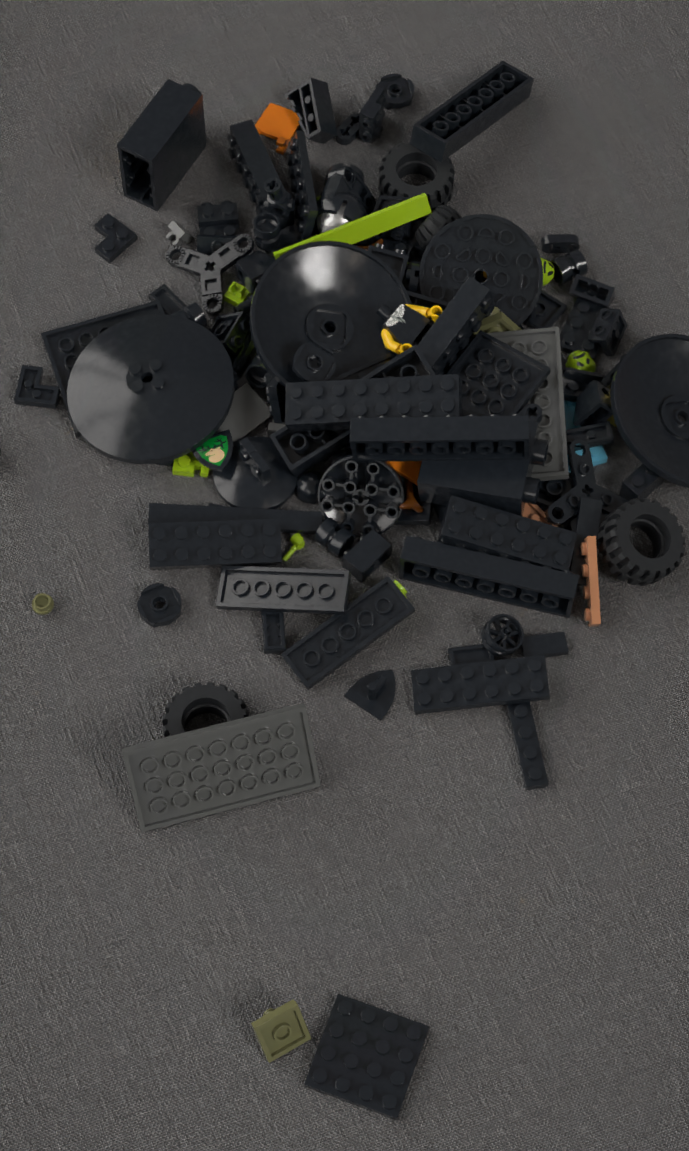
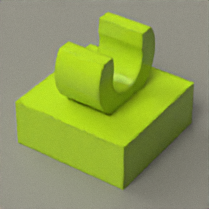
(236, 294)

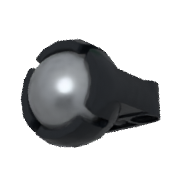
(342, 200)

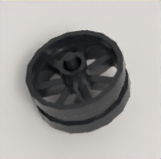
(502, 635)

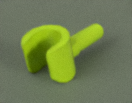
(298, 543)

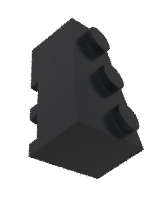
(314, 108)

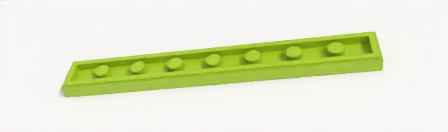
(371, 224)

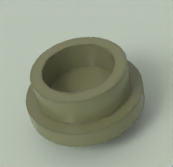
(42, 604)

